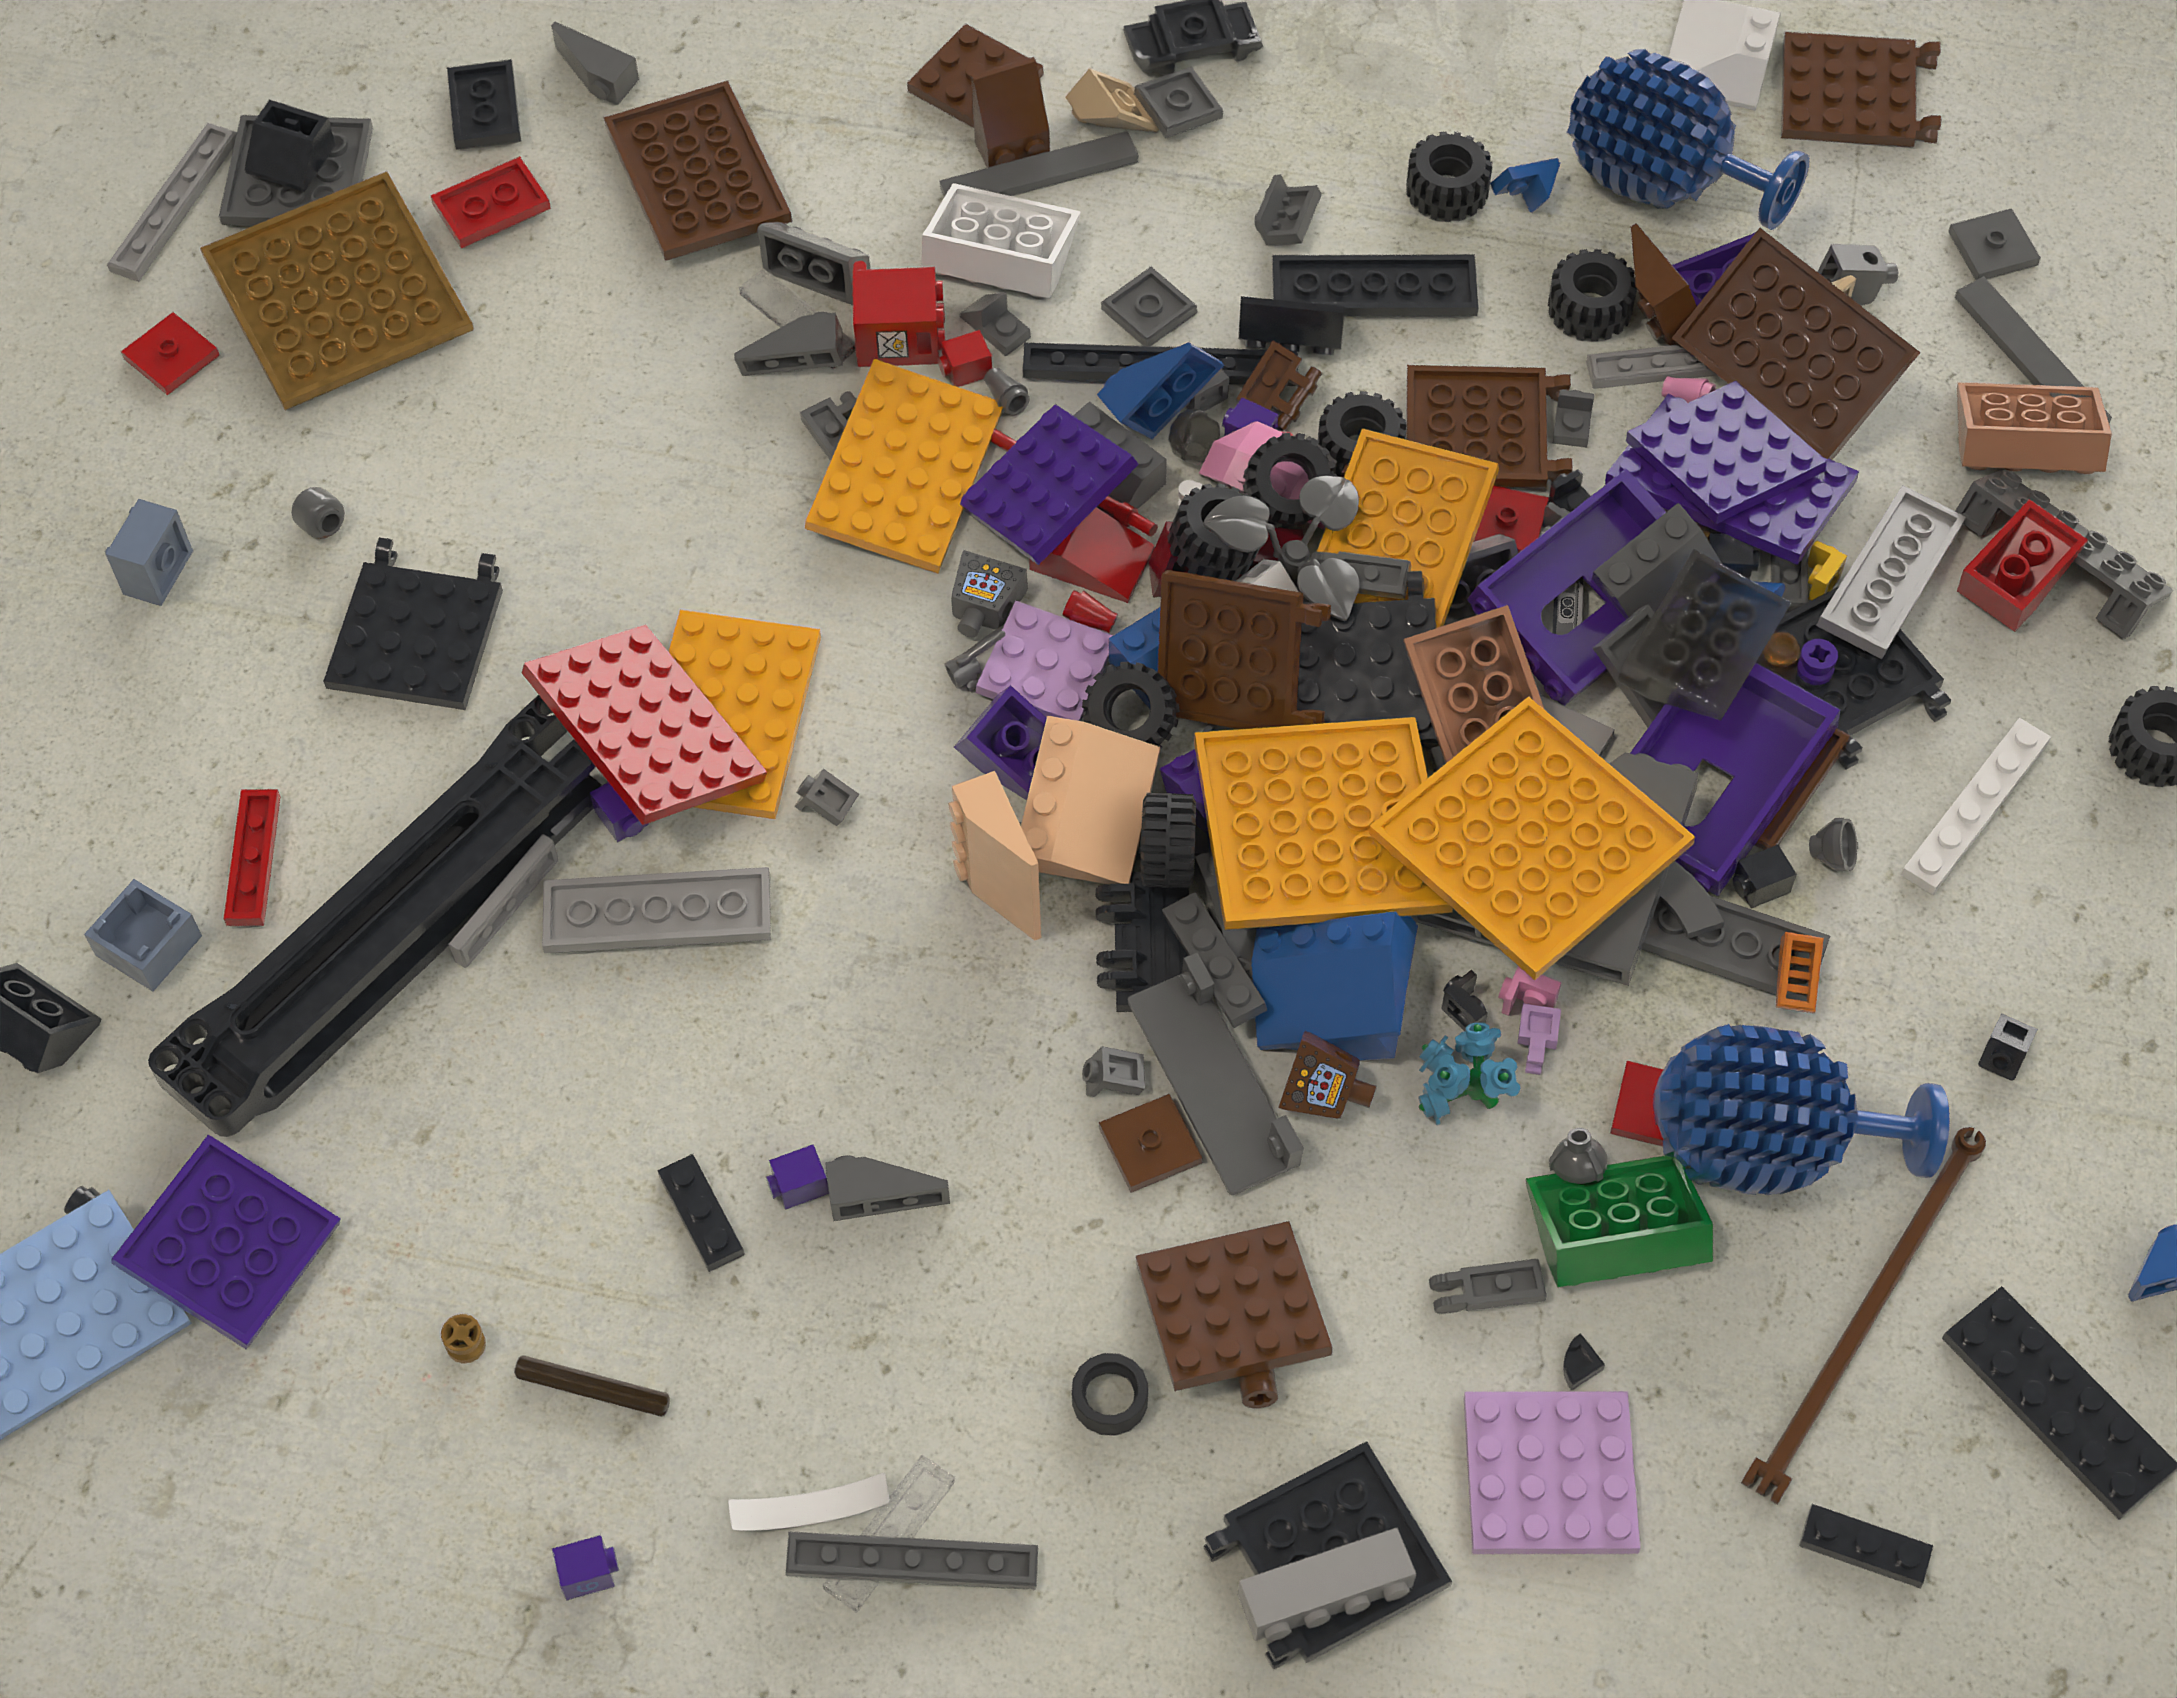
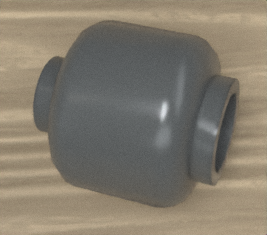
(318, 512)

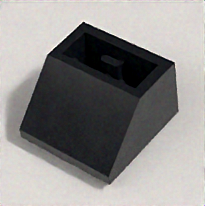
(288, 145)

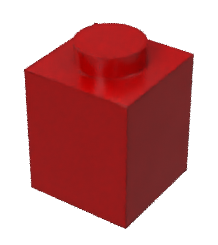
(965, 358)

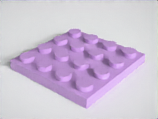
(1551, 1473)

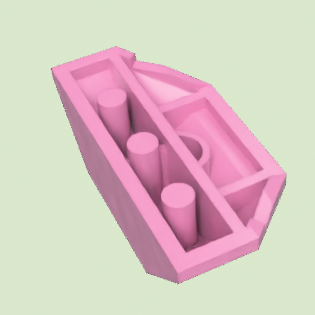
(1232, 452)

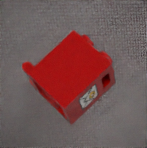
(897, 315)

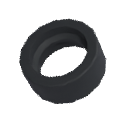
(1110, 1364)

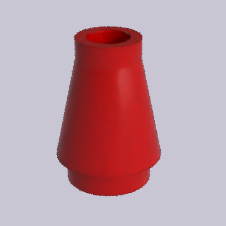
(1089, 612)

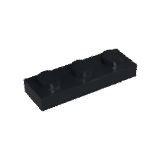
(700, 1212)
(1866, 1545)

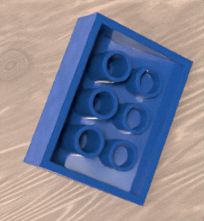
(1332, 979)

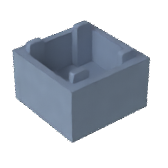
(149, 552)
(143, 935)

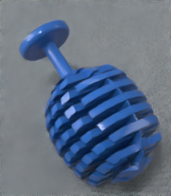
(1667, 135)
(1773, 1114)

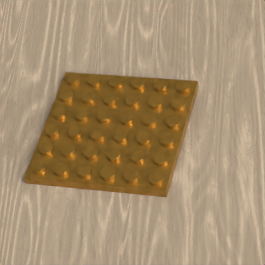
(336, 290)

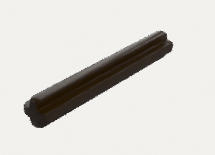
(592, 1385)

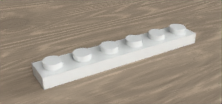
(1975, 806)

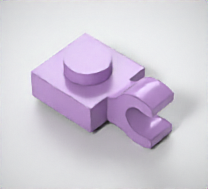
(1539, 1030)

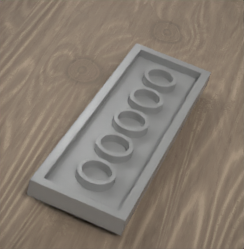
(1891, 572)
(656, 910)

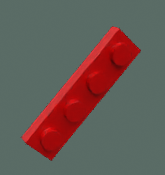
(252, 857)

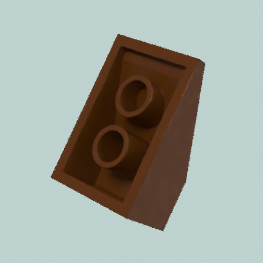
(1009, 113)
(1662, 290)

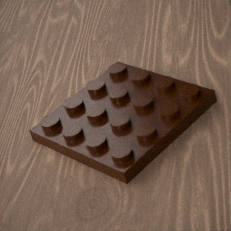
(1233, 1306)

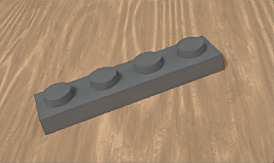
(1200, 934)

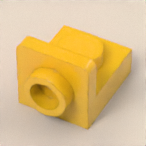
(1826, 566)

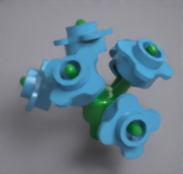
(1456, 1080)

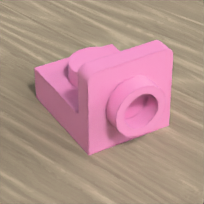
(1538, 992)

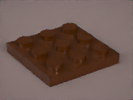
(947, 75)

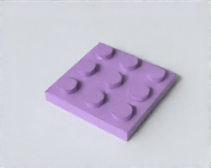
(1045, 661)

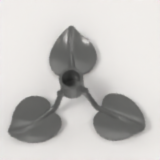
(1329, 499)

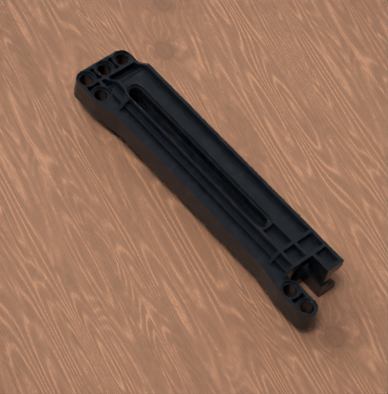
(376, 929)

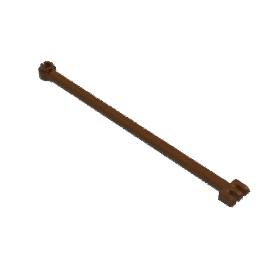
(1773, 1469)

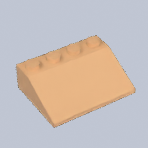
(1088, 801)
(995, 852)

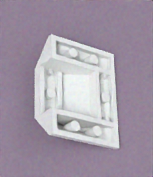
(1726, 45)

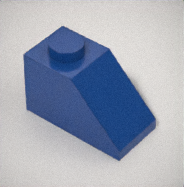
(2159, 1267)

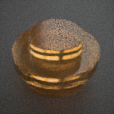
(1782, 649)

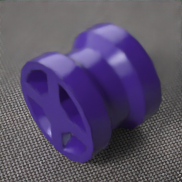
(1810, 668)

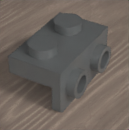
(1286, 212)

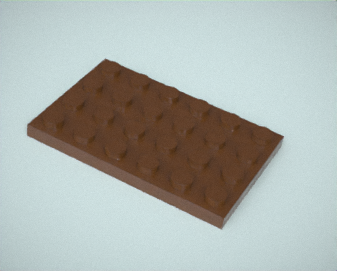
(697, 170)
(1796, 344)

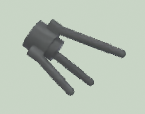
(965, 667)

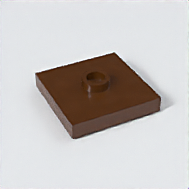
(1150, 1143)

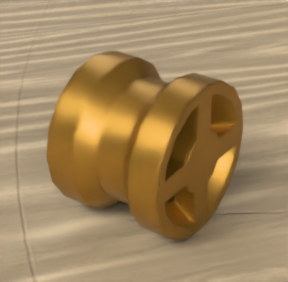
(467, 1330)

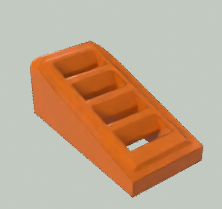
(1806, 944)

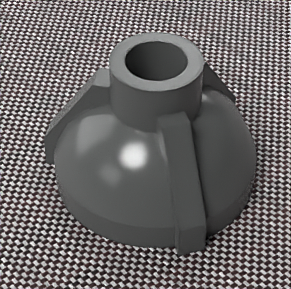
(1836, 845)
(1579, 1158)

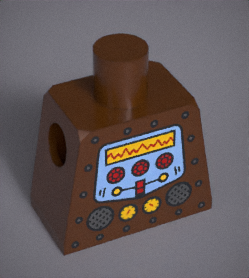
(1324, 1080)

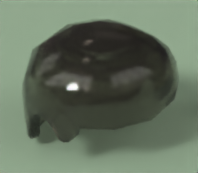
(1193, 436)

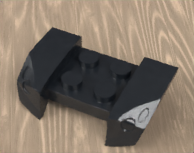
(1191, 31)

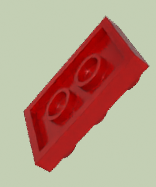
(490, 202)

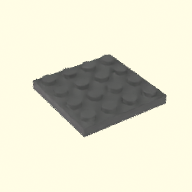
(254, 200)

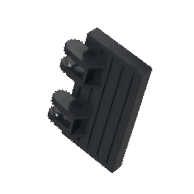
(1145, 944)

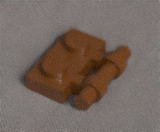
(1270, 379)

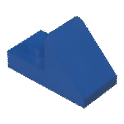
(1531, 180)

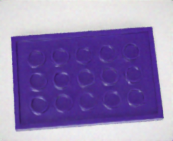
(1780, 525)

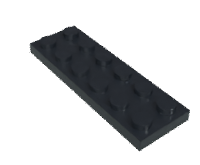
(1380, 283)
(2060, 1402)

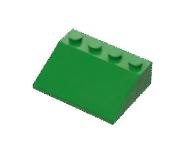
(1627, 1224)

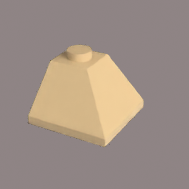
(1108, 103)

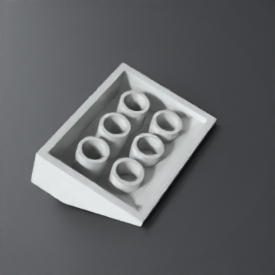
(999, 240)

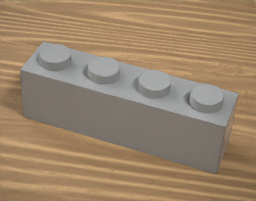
(1326, 1585)

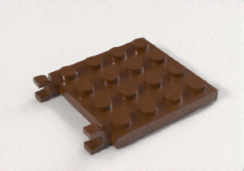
(1854, 89)
(1488, 416)
(1234, 650)

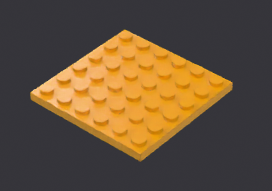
(1295, 819)
(1531, 837)

